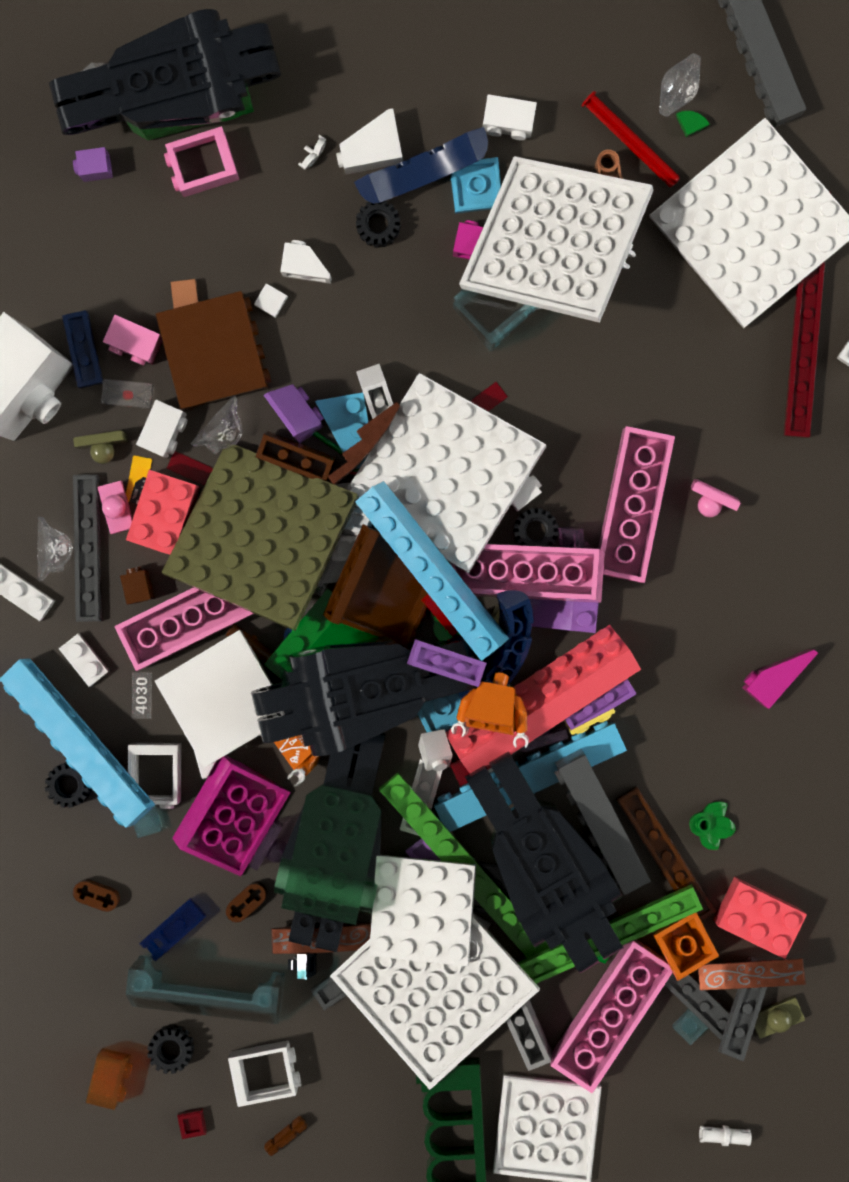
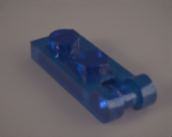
(173, 928)

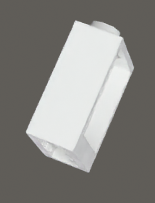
(174, 749)
(242, 1093)

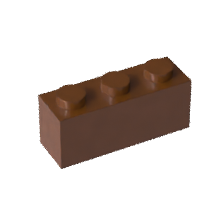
(295, 456)

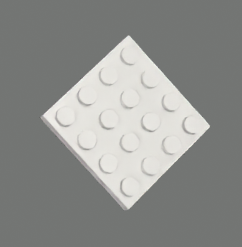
(422, 910)

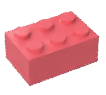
(162, 511)
(759, 917)

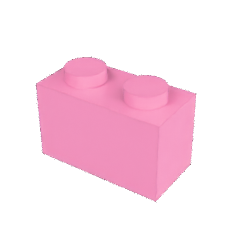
(132, 340)

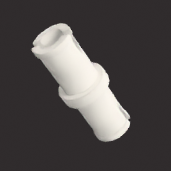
(725, 1135)

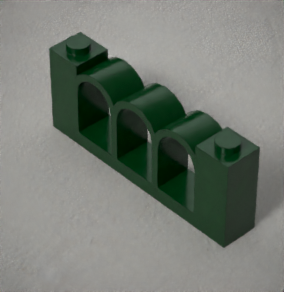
(462, 1077)

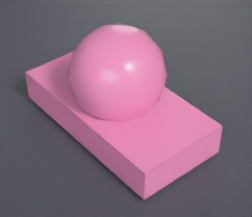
(712, 499)
(115, 507)

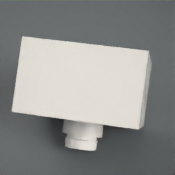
(27, 377)

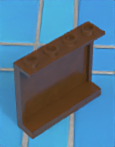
(213, 350)
(377, 591)

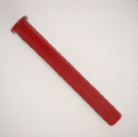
(631, 140)

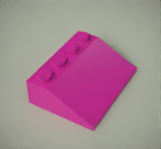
(230, 816)

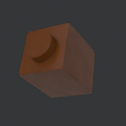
(137, 586)

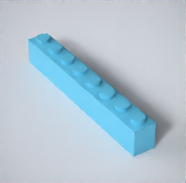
(432, 570)
(77, 742)
(538, 771)

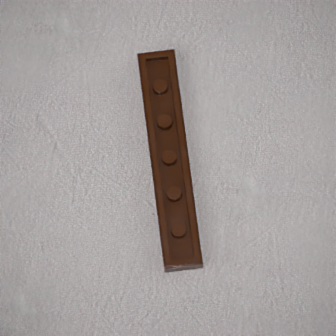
(661, 847)

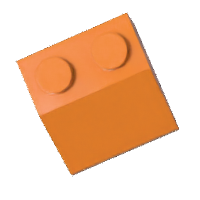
(686, 945)

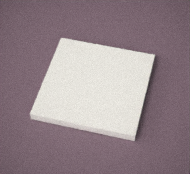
(214, 697)
(546, 1129)

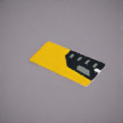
(137, 477)

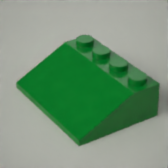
(313, 632)

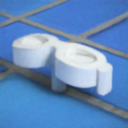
(314, 154)

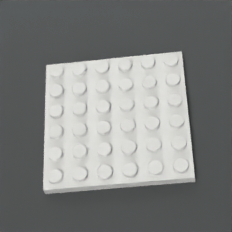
(754, 223)
(556, 238)
(450, 468)
(434, 1009)

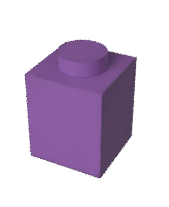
(93, 164)

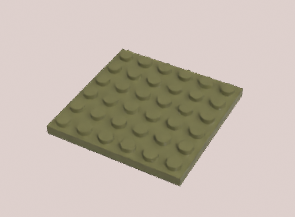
(260, 536)

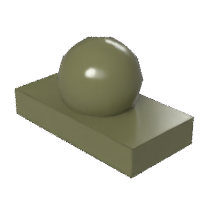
(101, 444)
(778, 1017)

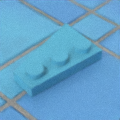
(344, 417)

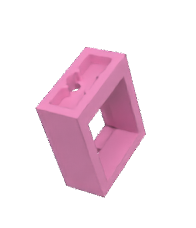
(208, 182)

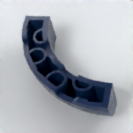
(424, 167)
(516, 622)

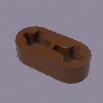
(242, 898)
(93, 900)

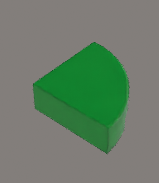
(691, 122)

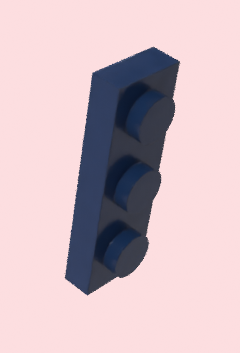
(82, 349)

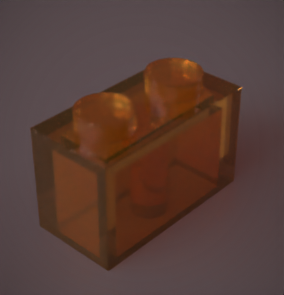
(108, 1079)

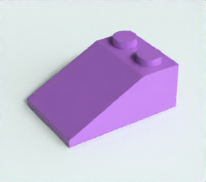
(295, 412)
(565, 615)

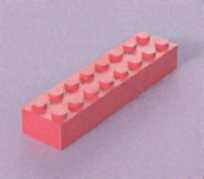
(553, 695)

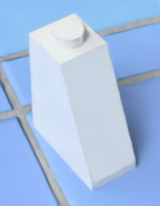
(372, 146)

